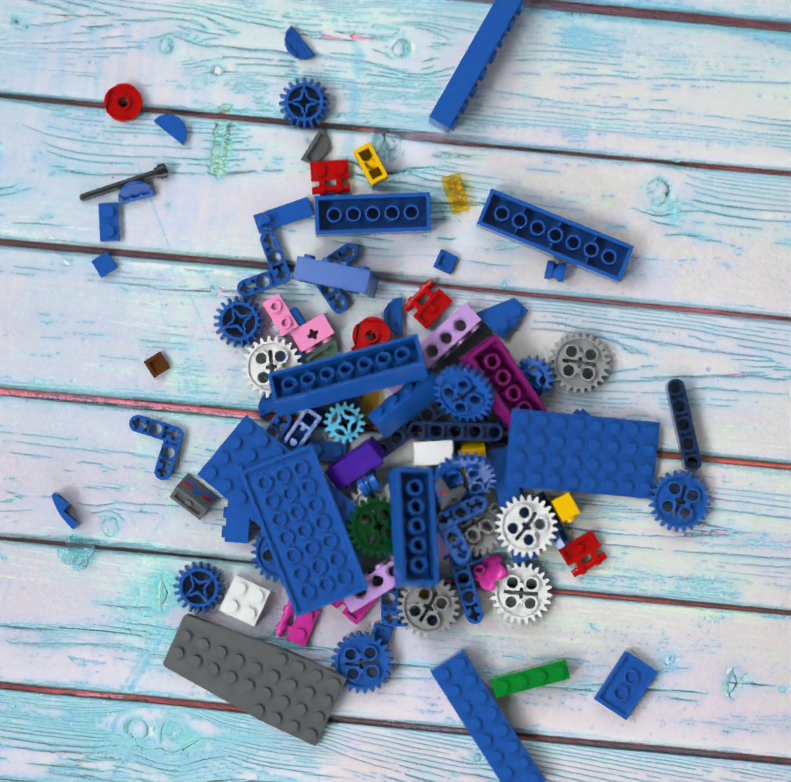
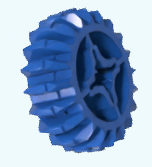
(313, 103)
(232, 306)
(194, 579)

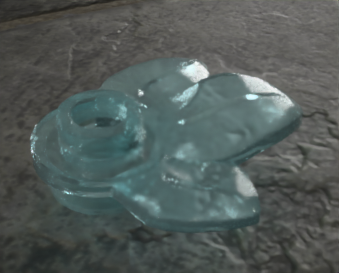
(76, 549)

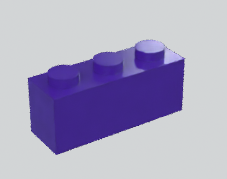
(356, 463)

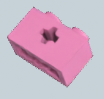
(280, 315)
(318, 324)

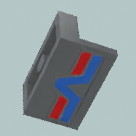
(193, 496)
(446, 498)

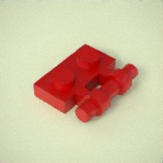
(330, 171)
(431, 308)
(578, 549)

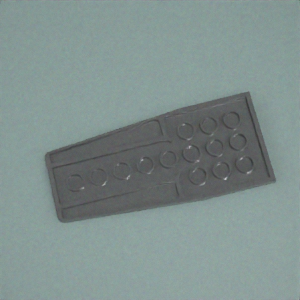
(256, 676)

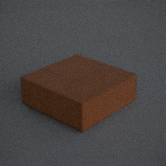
(157, 364)

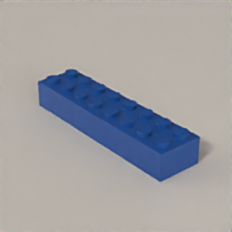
(474, 64)
(555, 236)
(347, 375)
(485, 720)

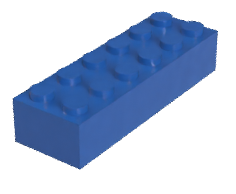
(372, 214)
(414, 528)

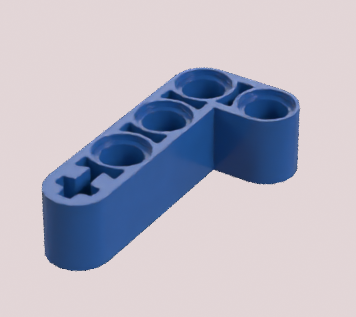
(467, 586)

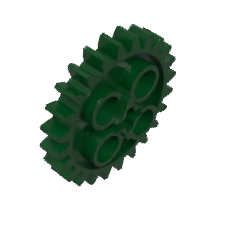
(360, 531)

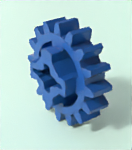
(537, 367)

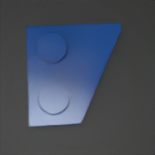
(503, 316)

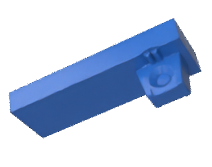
(283, 215)
(561, 536)

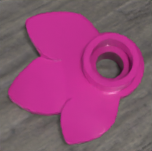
(491, 572)

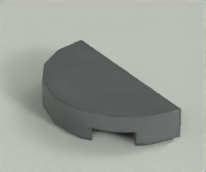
(318, 148)

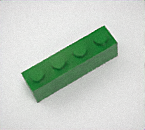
(530, 677)

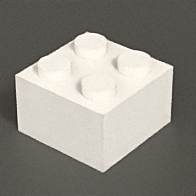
(431, 453)
(245, 600)

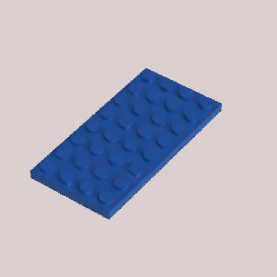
(246, 448)
(581, 453)
(304, 530)

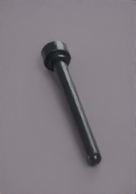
(159, 172)

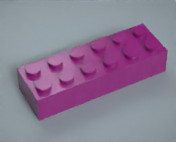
(508, 381)

